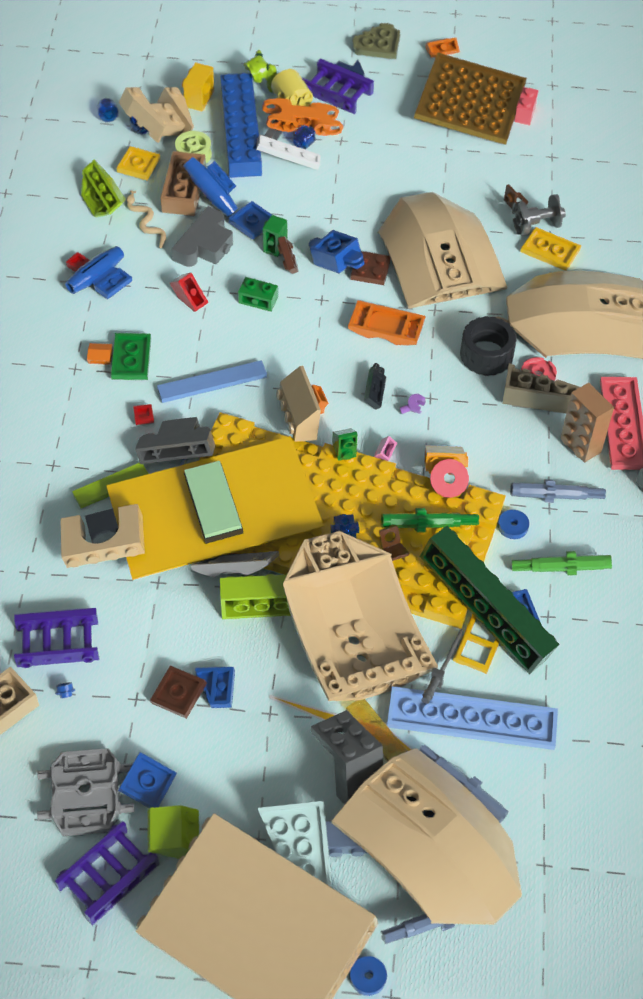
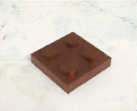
(373, 270)
(178, 692)

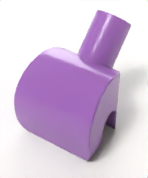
(413, 402)

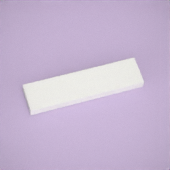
(288, 152)

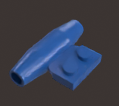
(213, 184)
(101, 274)

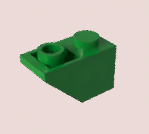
(345, 443)

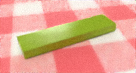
(98, 490)

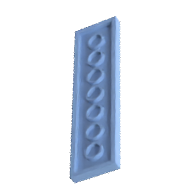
(473, 718)

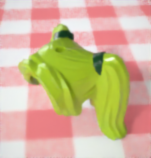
(261, 69)

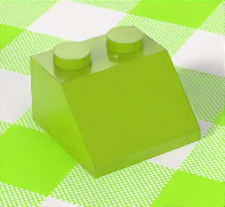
(171, 830)

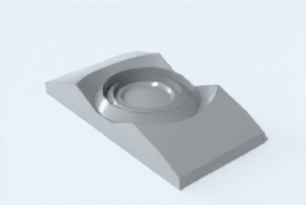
(235, 563)

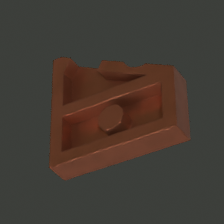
(290, 261)

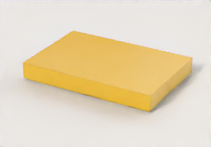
(550, 248)

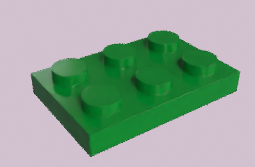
(131, 356)

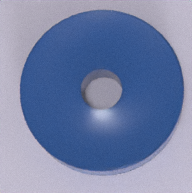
(510, 531)
(368, 965)

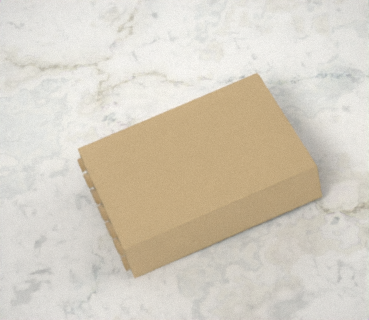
(255, 920)

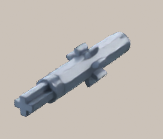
(551, 491)
(472, 784)
(411, 928)

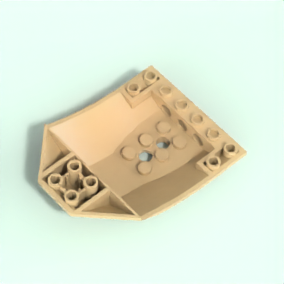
(413, 243)
(565, 316)
(350, 590)
(451, 864)

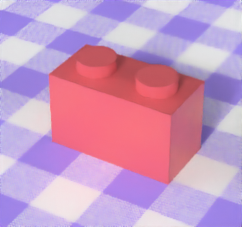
(526, 106)

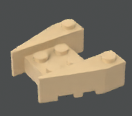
(164, 118)

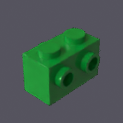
(272, 230)
(258, 294)

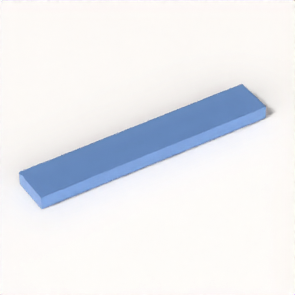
(211, 381)

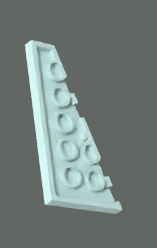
(300, 836)

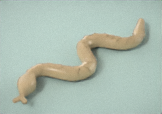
(150, 230)

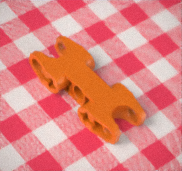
(293, 116)

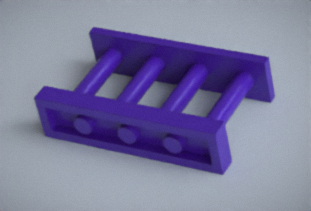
(343, 76)
(56, 619)
(112, 893)

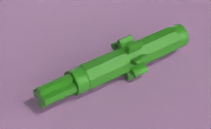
(568, 563)

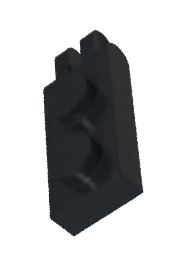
(375, 386)

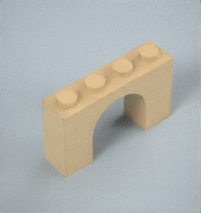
(125, 543)

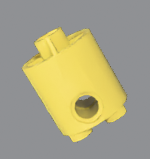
(291, 86)

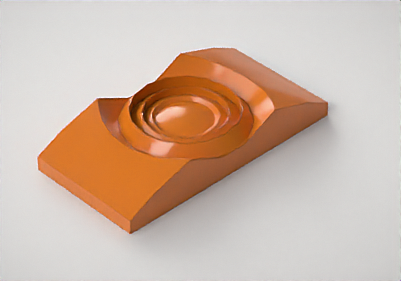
(386, 323)

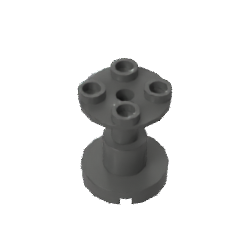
(529, 216)

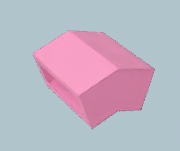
(388, 444)

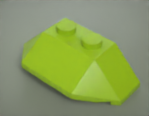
(100, 190)

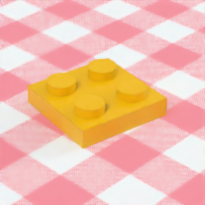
(138, 163)

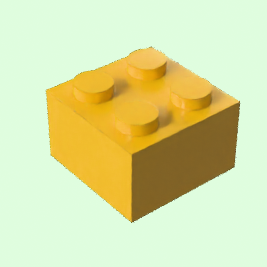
(198, 86)

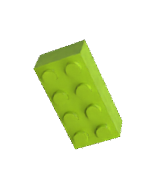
(253, 597)

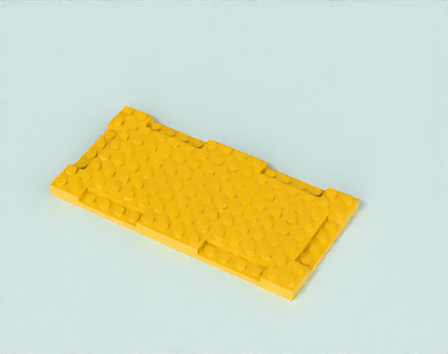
(367, 490)

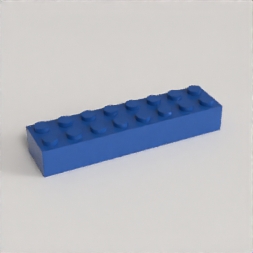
(240, 125)

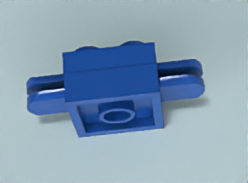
(336, 252)

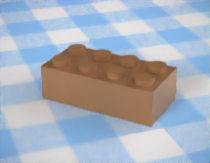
(179, 191)
(586, 422)

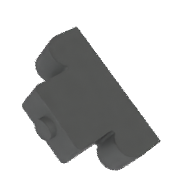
(204, 239)
(176, 441)

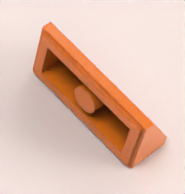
(445, 46)

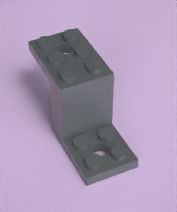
(355, 752)

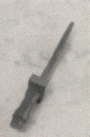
(438, 674)

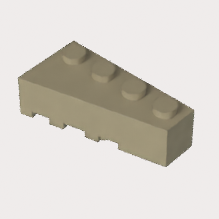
(536, 391)

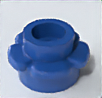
(65, 689)

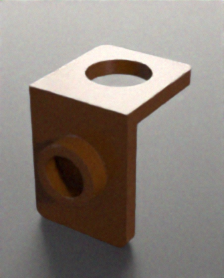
(511, 196)
(394, 546)

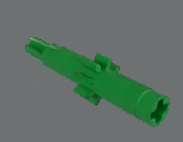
(421, 520)

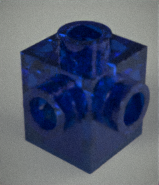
(345, 524)

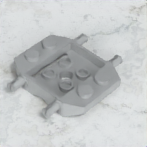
(68, 773)

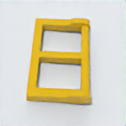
(471, 663)

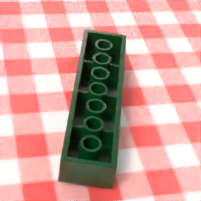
(488, 599)

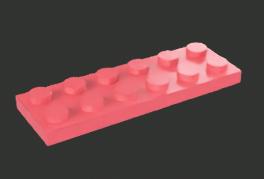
(626, 423)

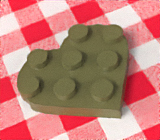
(378, 42)

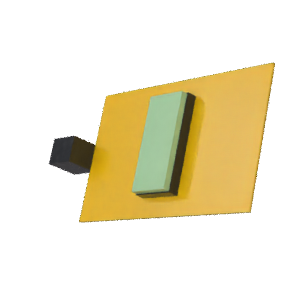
(213, 506)

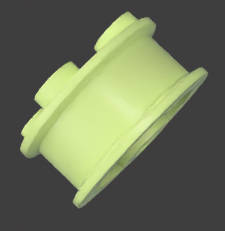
(194, 142)

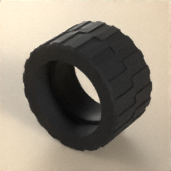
(490, 330)

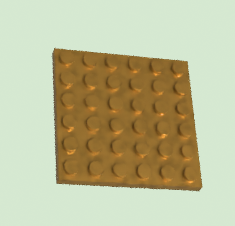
(470, 98)

